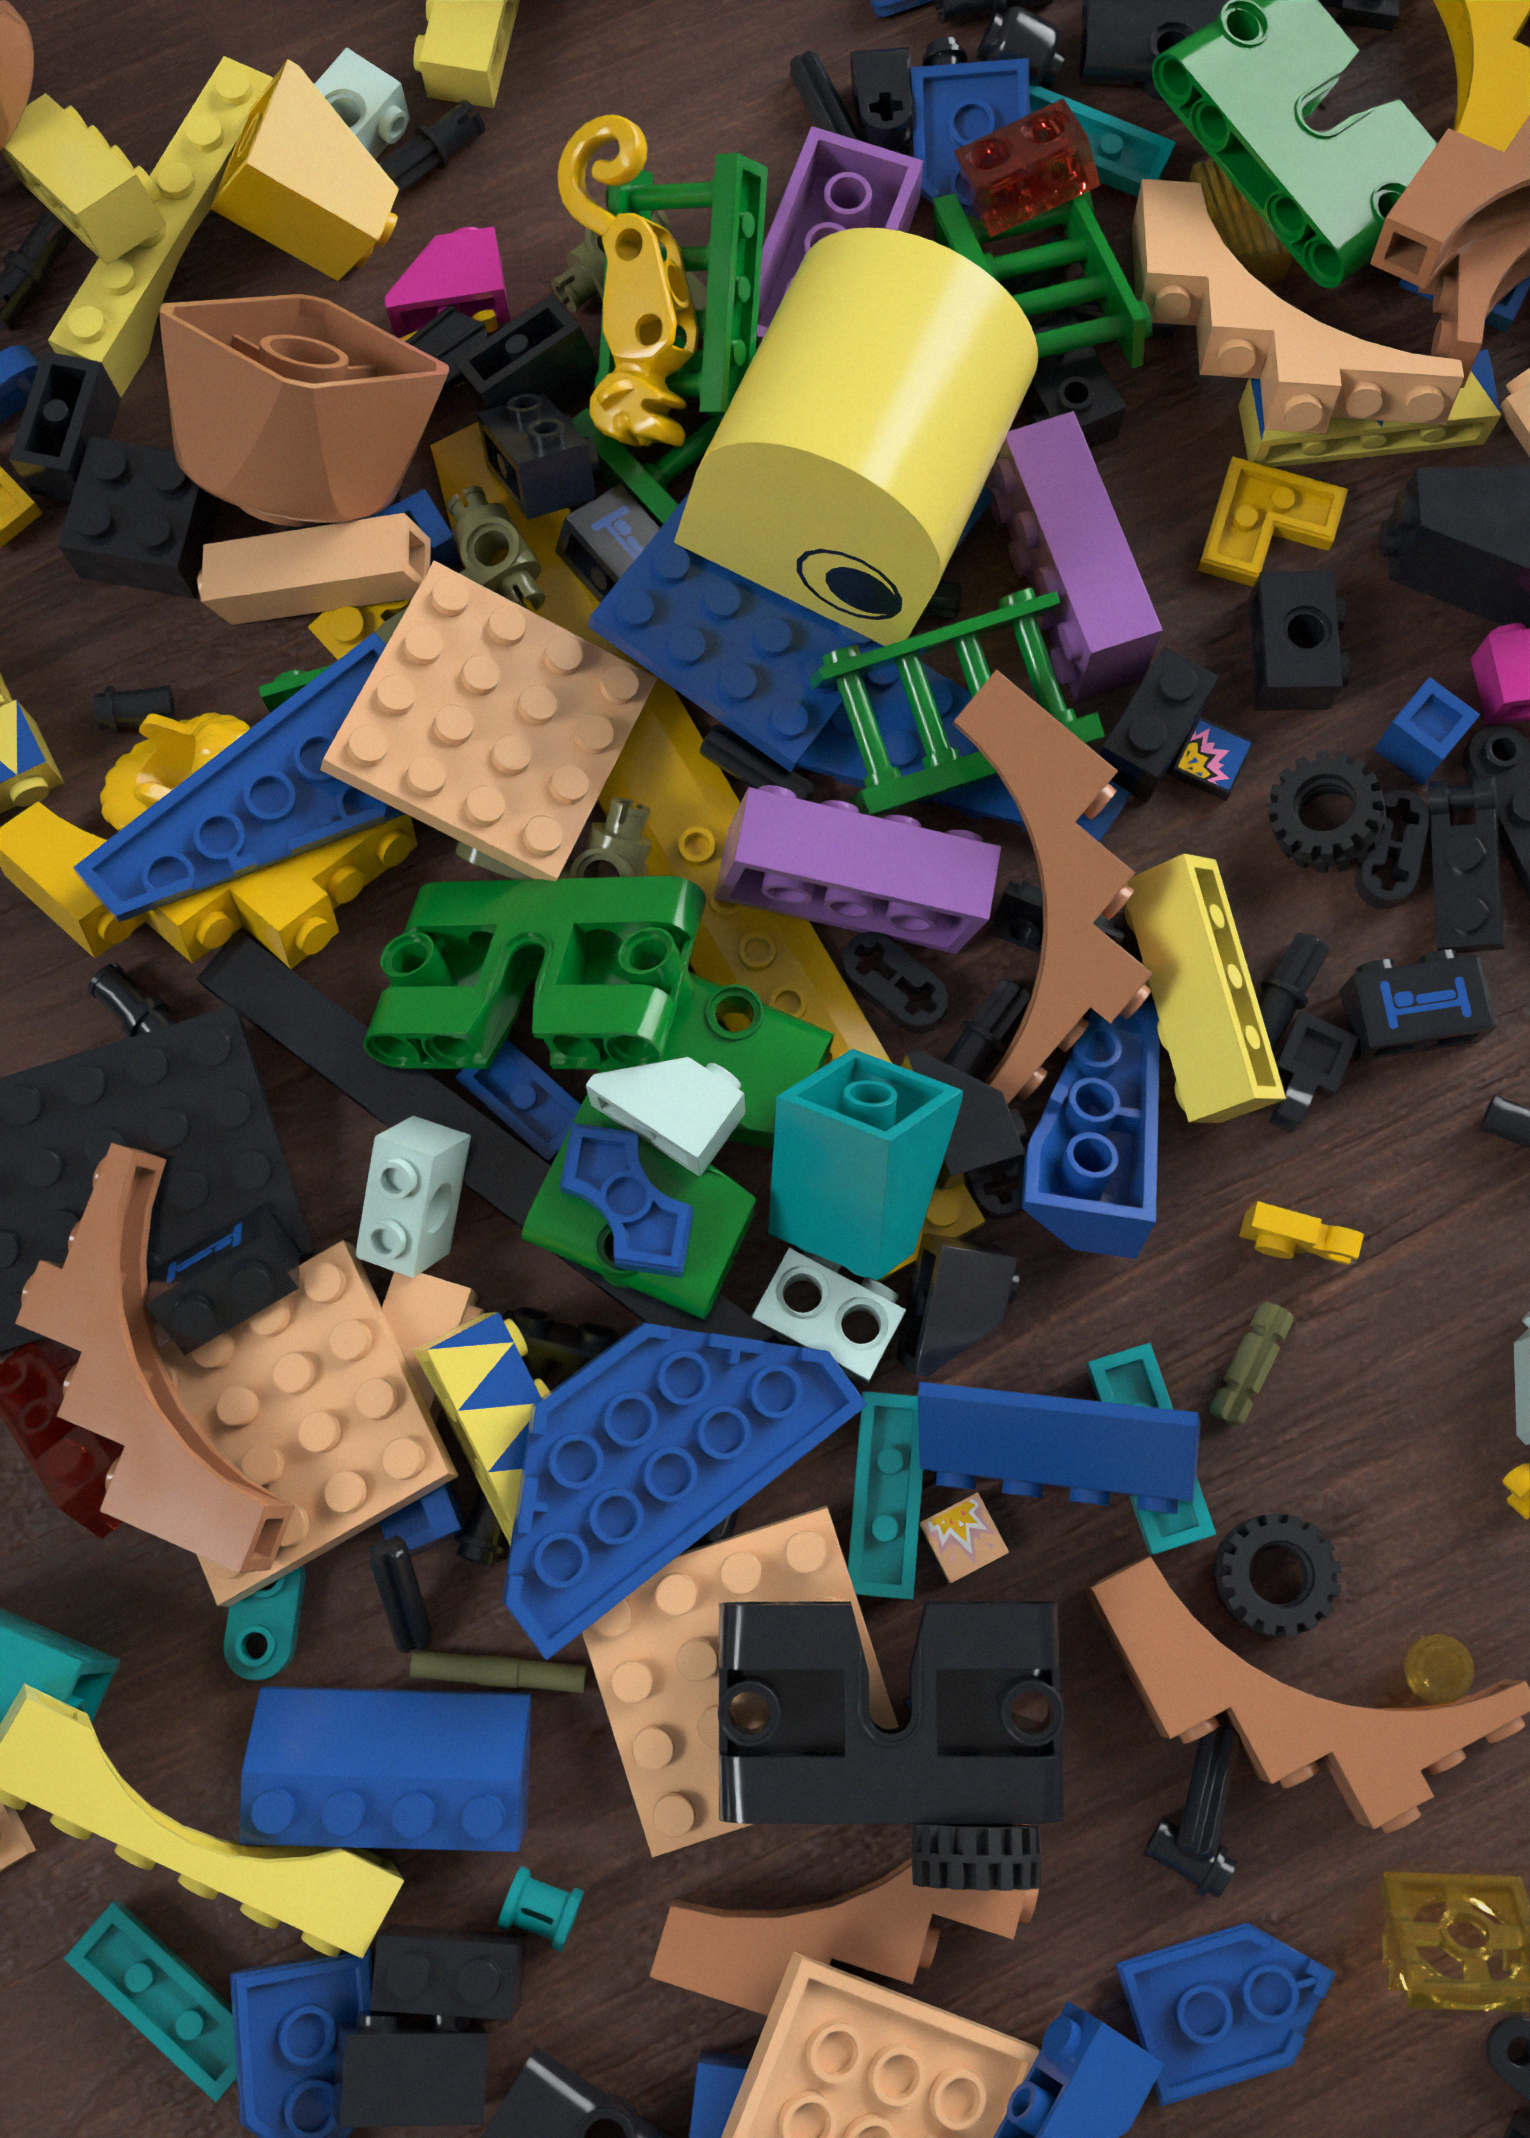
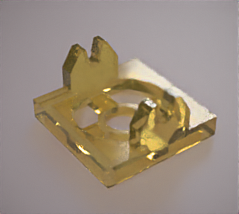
(1423, 1986)

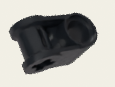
(883, 97)

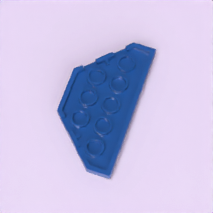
(649, 1458)

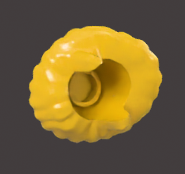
(163, 761)

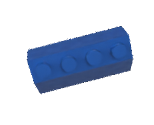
(1058, 1444)
(387, 1769)

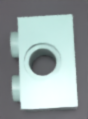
(365, 100)
(412, 1196)

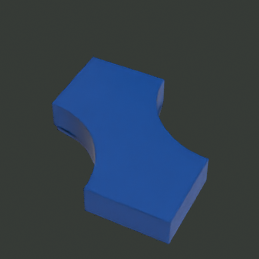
(646, 1224)

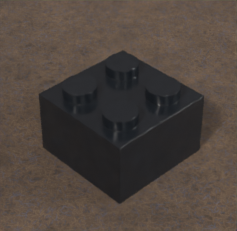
(137, 519)

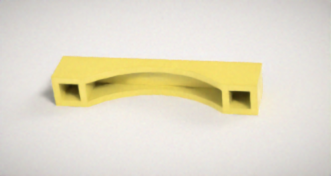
(120, 302)
(59, 1766)

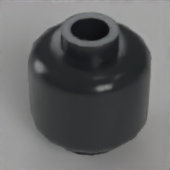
(1021, 36)

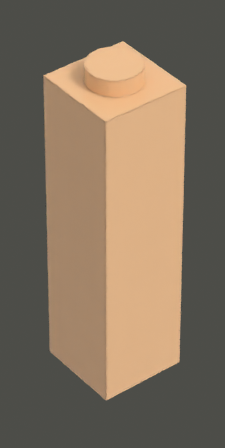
(314, 569)

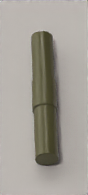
(498, 1671)

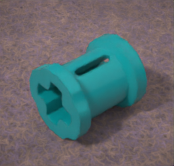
(540, 1908)

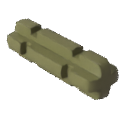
(1251, 1364)

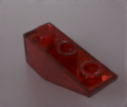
(63, 1455)

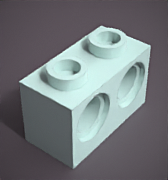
(822, 1325)

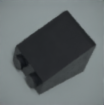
(1464, 539)

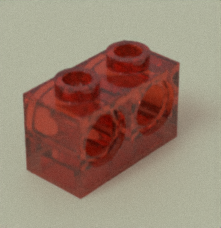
(1027, 167)

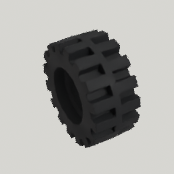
(1323, 778)
(1318, 1569)
(976, 1856)

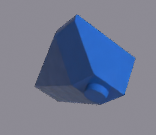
(1097, 1140)

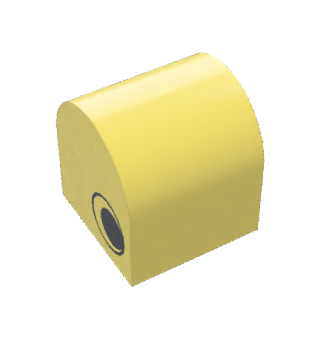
(864, 430)

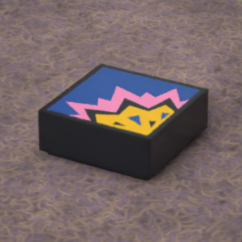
(1212, 758)

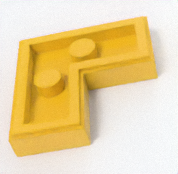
(1265, 503)

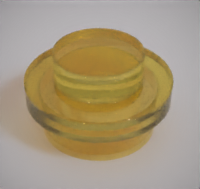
(1439, 1669)

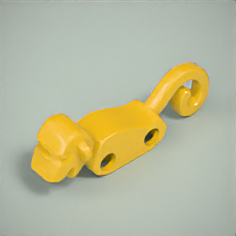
(641, 291)

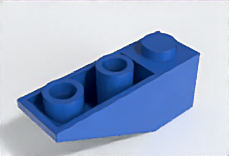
(1081, 2083)

